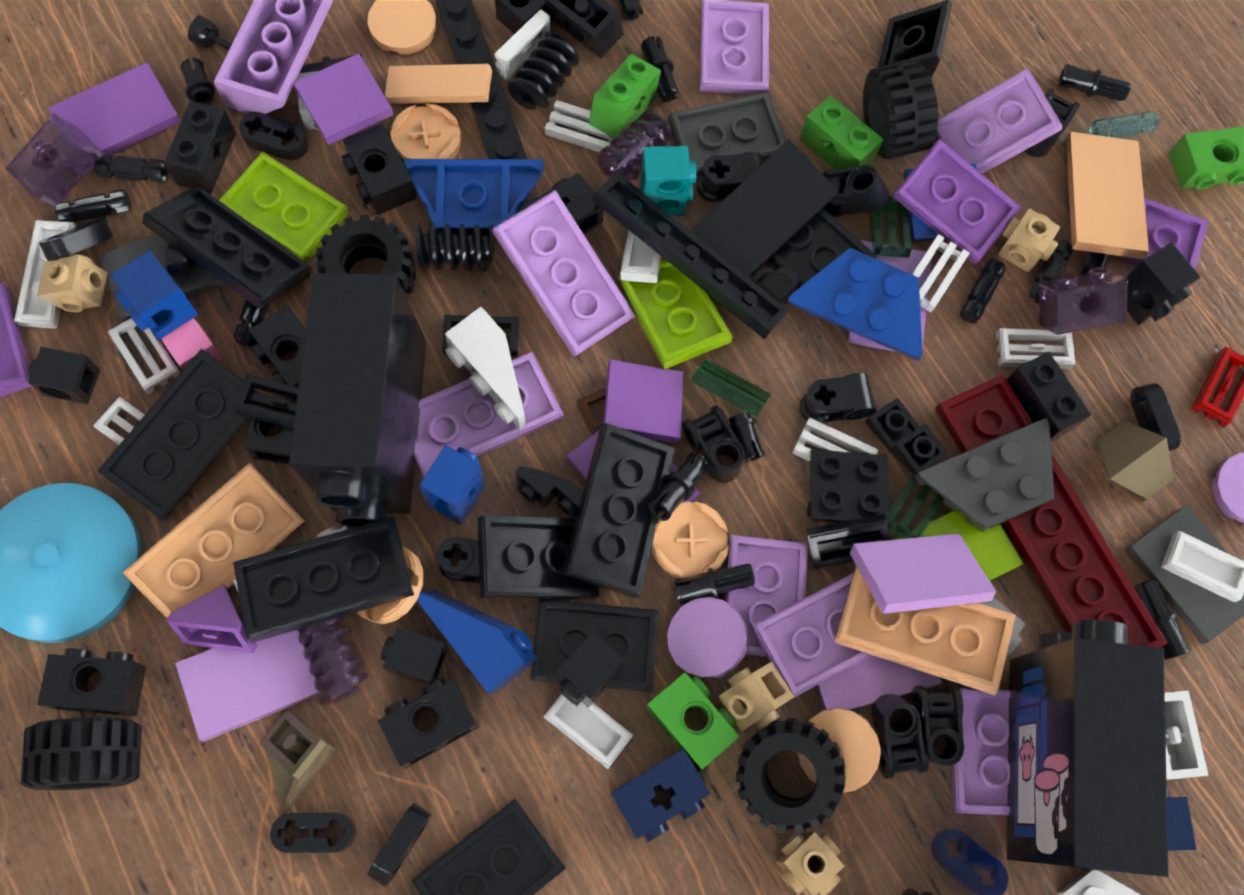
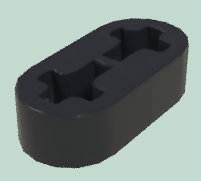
(272, 138)
(75, 239)
(1154, 413)
(313, 822)
(399, 844)

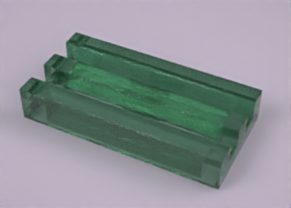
(903, 230)
(730, 387)
(901, 529)

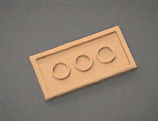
(1106, 195)
(199, 553)
(949, 642)

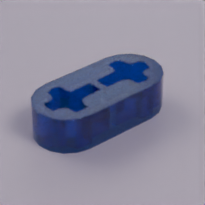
(975, 856)

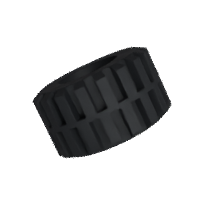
(901, 108)
(365, 240)
(81, 753)
(766, 800)

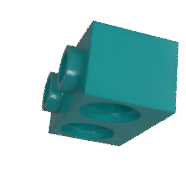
(668, 177)

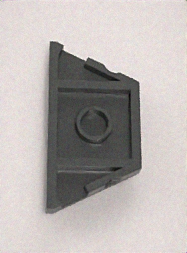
(997, 477)

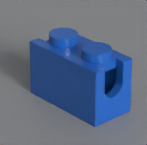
(152, 295)

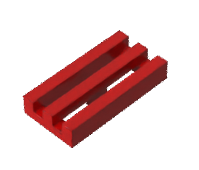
(1212, 409)

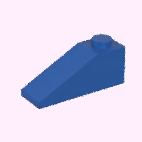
(485, 644)

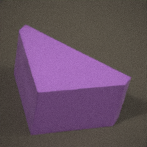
(212, 623)

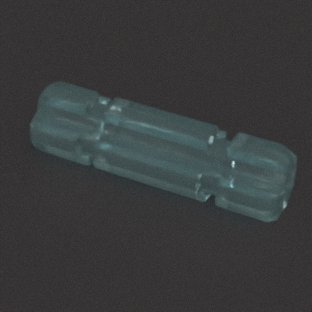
(1126, 124)

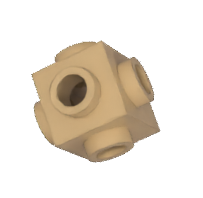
(1029, 240)
(72, 283)
(755, 696)
(795, 867)

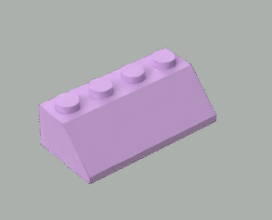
(269, 53)

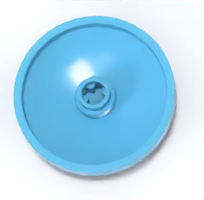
(64, 562)

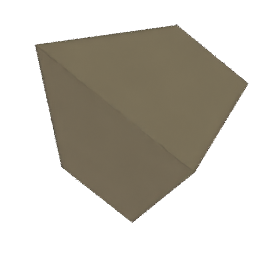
(1136, 459)
(295, 757)

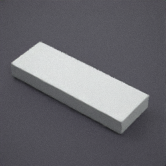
(31, 309)

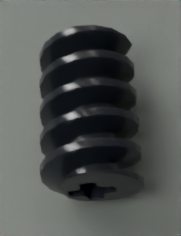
(543, 72)
(455, 248)

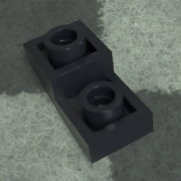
(904, 438)
(545, 487)

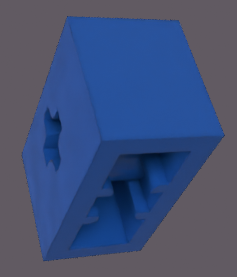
(453, 483)

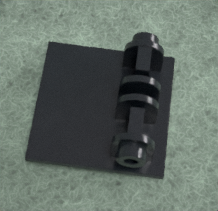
(847, 486)

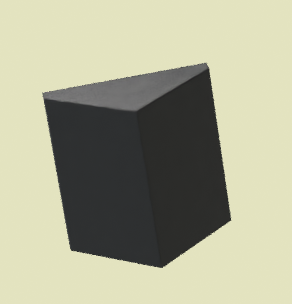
(917, 36)

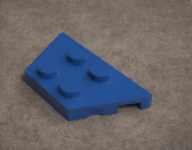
(473, 189)
(866, 300)

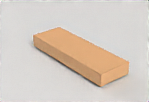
(438, 83)

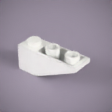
(485, 353)

